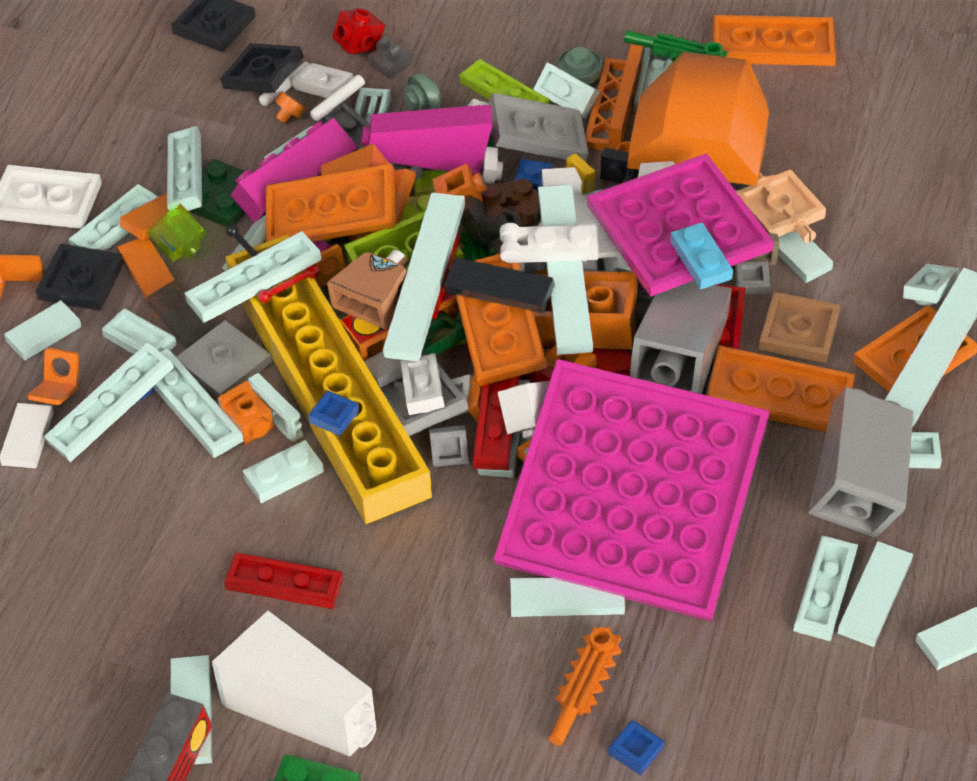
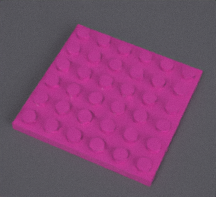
(633, 489)

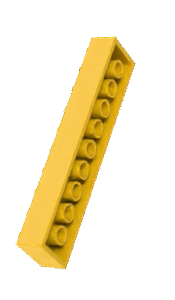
(317, 355)

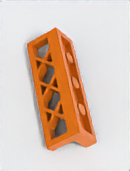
(619, 105)

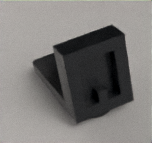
(615, 166)

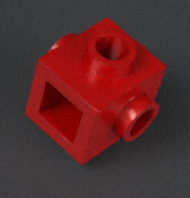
(358, 31)

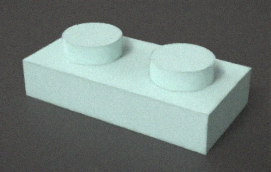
(566, 89)
(930, 284)
(283, 471)

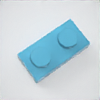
(701, 255)

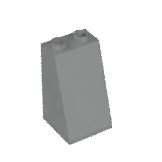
(680, 336)
(863, 463)

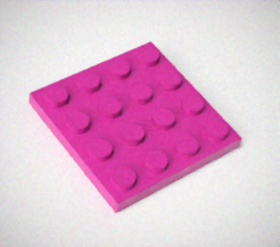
(648, 208)

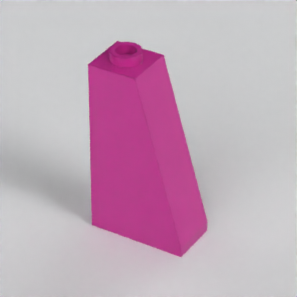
(432, 137)

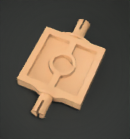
(783, 205)

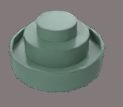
(581, 63)
(421, 93)

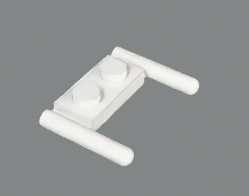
(319, 81)

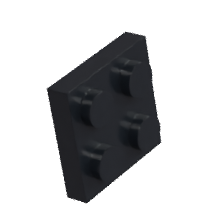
(213, 22)
(262, 67)
(80, 276)

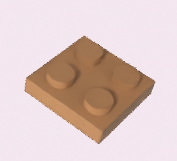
(800, 327)

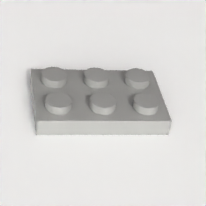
(537, 127)
(453, 401)

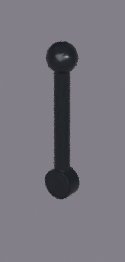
(233, 231)

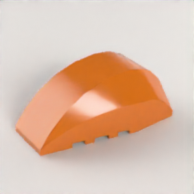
(700, 109)

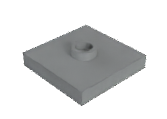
(224, 359)

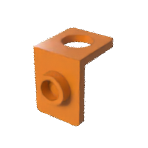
(330, 266)
(20, 269)
(57, 387)

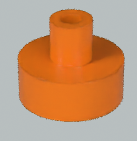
(289, 107)

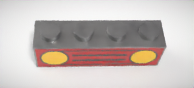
(171, 741)

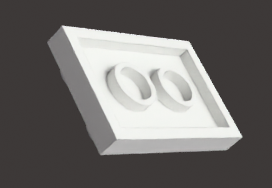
(47, 196)

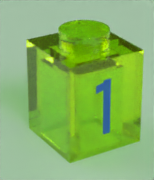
(177, 233)

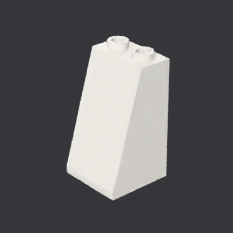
(294, 687)

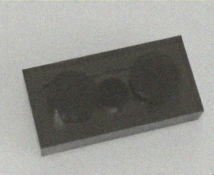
(177, 314)

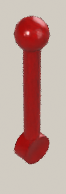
(312, 272)

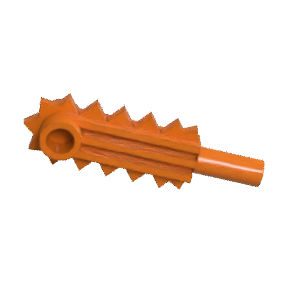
(584, 681)

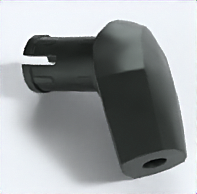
(482, 228)

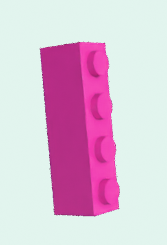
(298, 161)

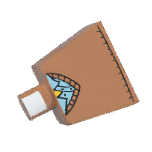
(370, 287)

